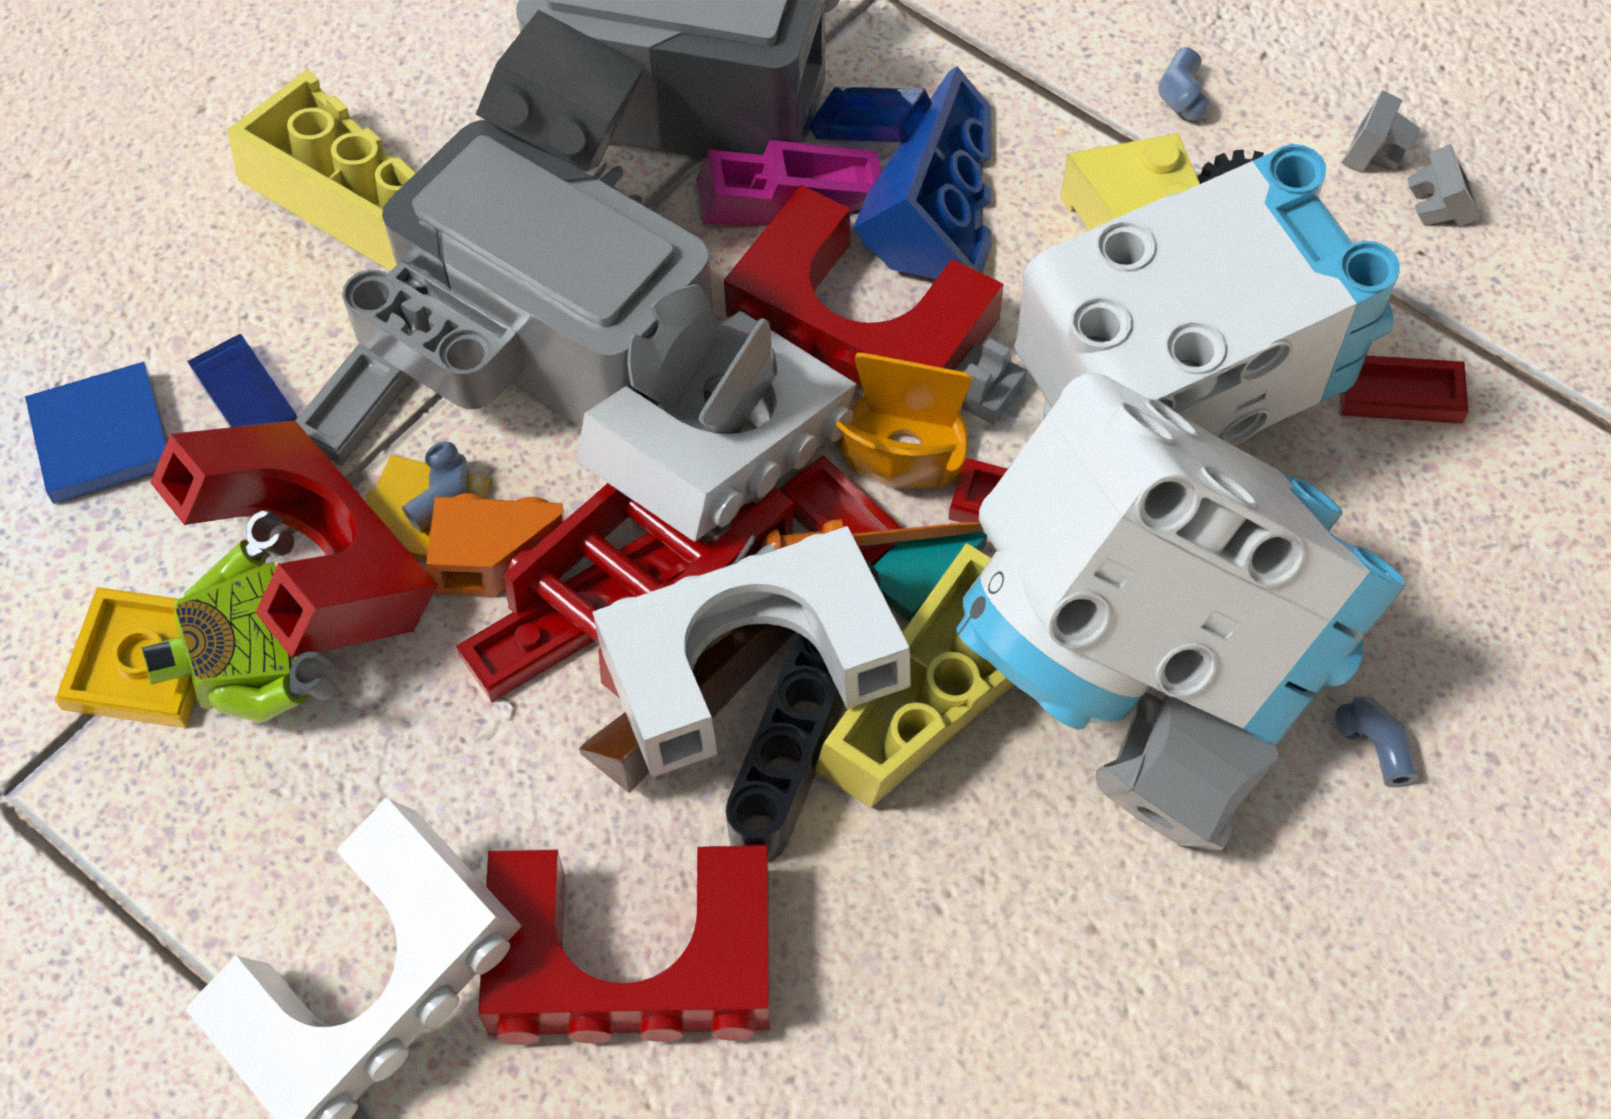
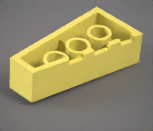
(320, 165)
(1125, 177)
(949, 688)

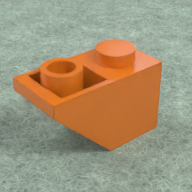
(479, 538)

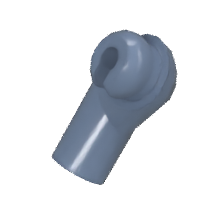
(1180, 87)
(1385, 732)

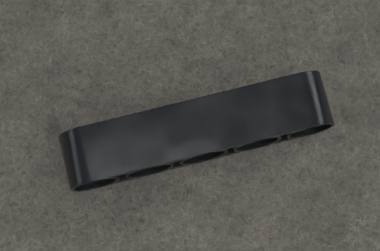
(788, 735)

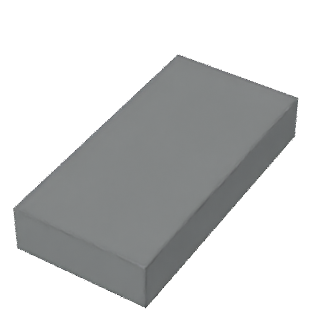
(351, 403)

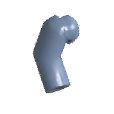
(446, 479)

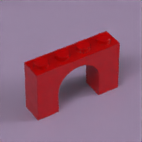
(795, 255)
(350, 596)
(712, 986)

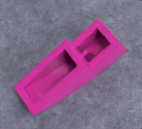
(755, 187)

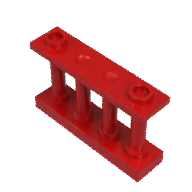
(584, 532)

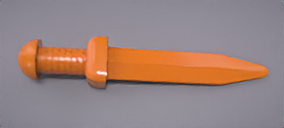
(877, 537)

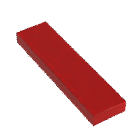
(541, 636)

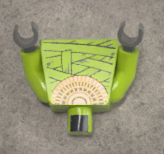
(226, 645)

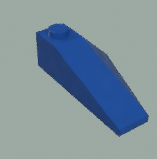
(933, 188)

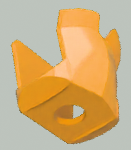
(910, 401)

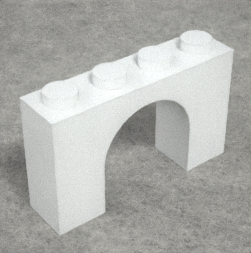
(705, 476)
(809, 587)
(445, 936)

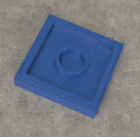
(97, 432)

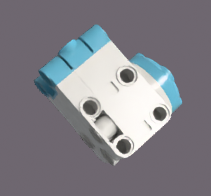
(1214, 299)
(1167, 565)

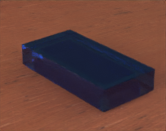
(870, 114)
(240, 385)

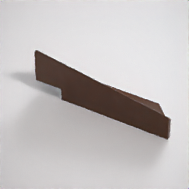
(720, 675)

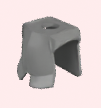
(691, 352)
(1184, 771)

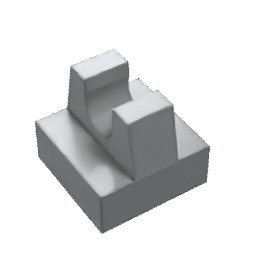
(1381, 136)
(1450, 190)
(994, 380)

